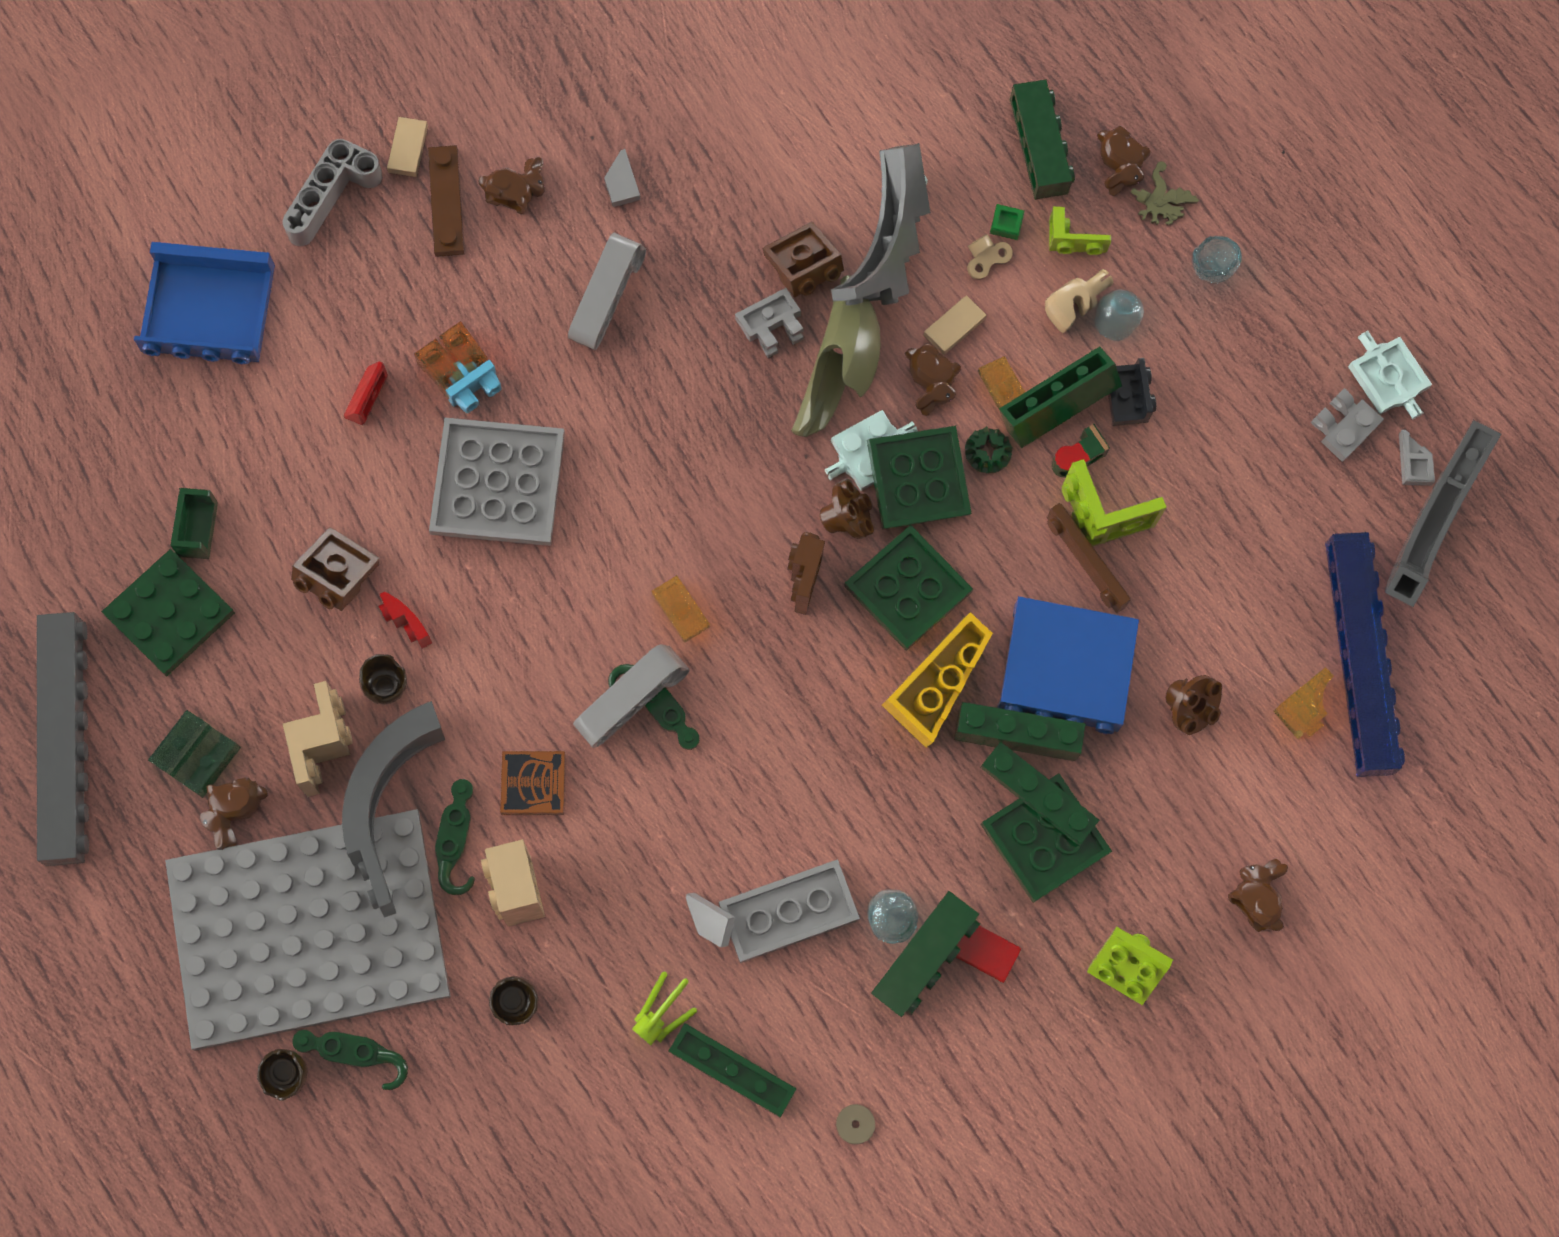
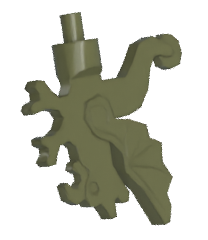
(1158, 203)

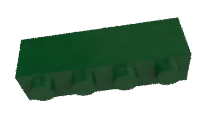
(1041, 139)
(1060, 397)
(1019, 731)
(925, 953)

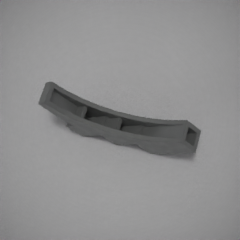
(902, 203)

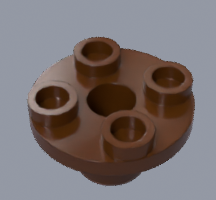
(848, 511)
(1194, 703)

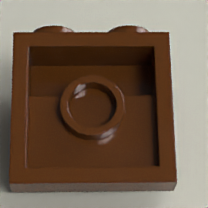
(804, 259)
(805, 565)
(333, 569)

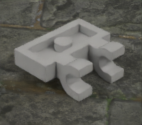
(768, 315)
(1351, 430)

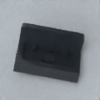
(1133, 400)

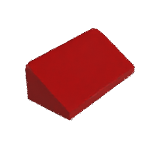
(366, 393)
(988, 953)

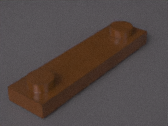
(446, 201)
(1111, 591)

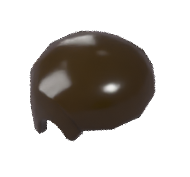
(382, 679)
(513, 1000)
(282, 1074)

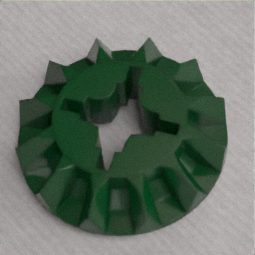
(979, 459)

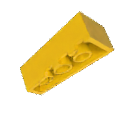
(934, 685)

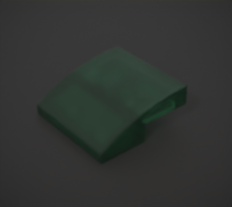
(194, 753)

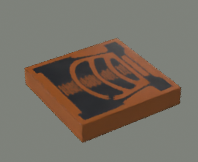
(532, 783)

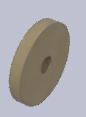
(866, 1124)

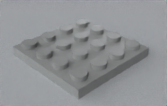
(497, 481)

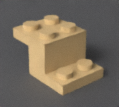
(317, 739)

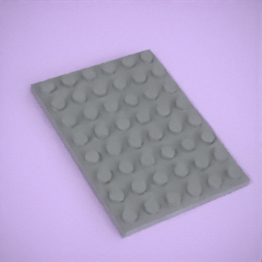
(288, 936)

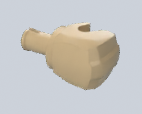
(1083, 293)

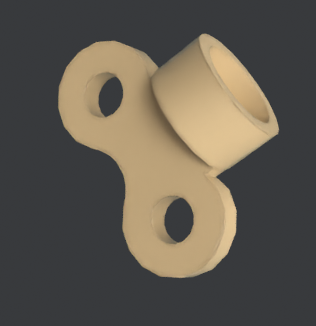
(986, 255)

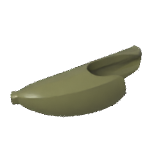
(858, 335)

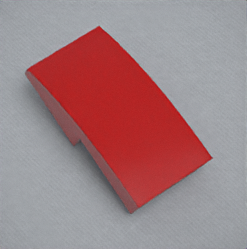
(400, 614)

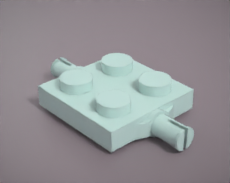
(1390, 375)
(853, 447)

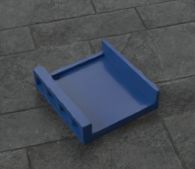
(206, 303)
(1069, 664)

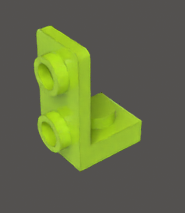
(1066, 243)

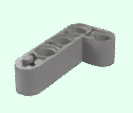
(303, 221)
(605, 289)
(652, 673)

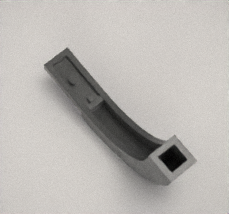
(1423, 542)
(371, 774)

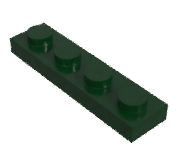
(1039, 793)
(732, 1070)

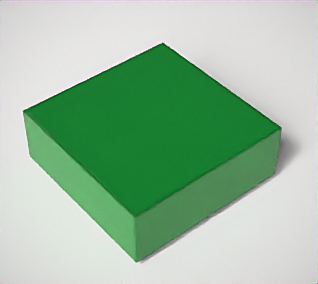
(1007, 222)

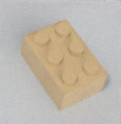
(514, 883)

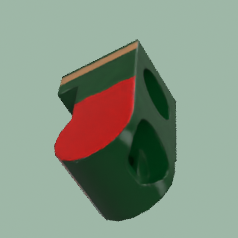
(1090, 448)

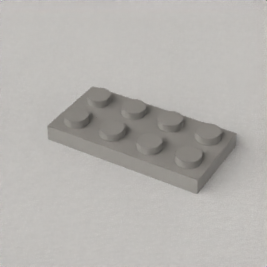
(790, 911)

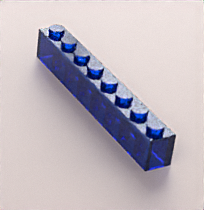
(1364, 655)

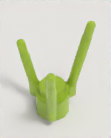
(650, 1025)

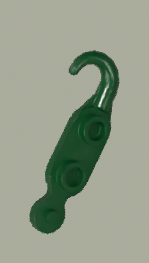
(665, 711)
(453, 836)
(352, 1051)

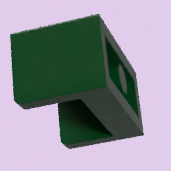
(194, 523)

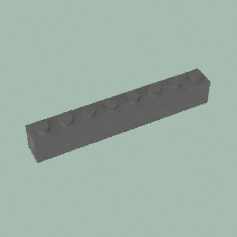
(61, 739)

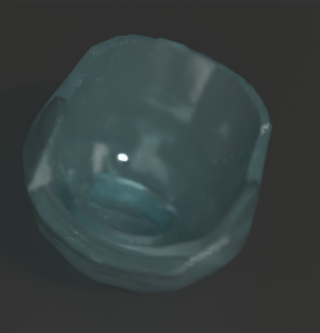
(1216, 259)
(1118, 314)
(892, 916)

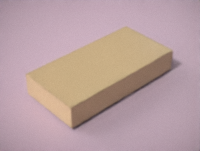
(407, 146)
(955, 325)

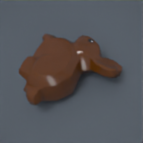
(1124, 156)
(512, 188)
(933, 373)
(229, 804)
(1256, 896)

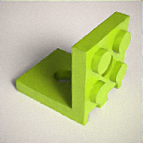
(1090, 516)

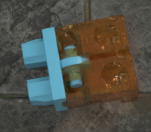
(464, 377)

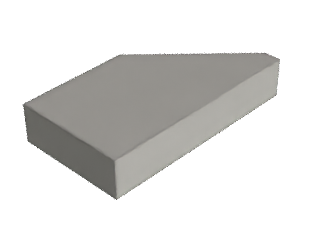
(621, 181)
(1416, 462)
(710, 920)

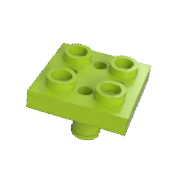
(1133, 960)

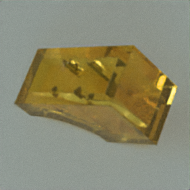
(1305, 707)

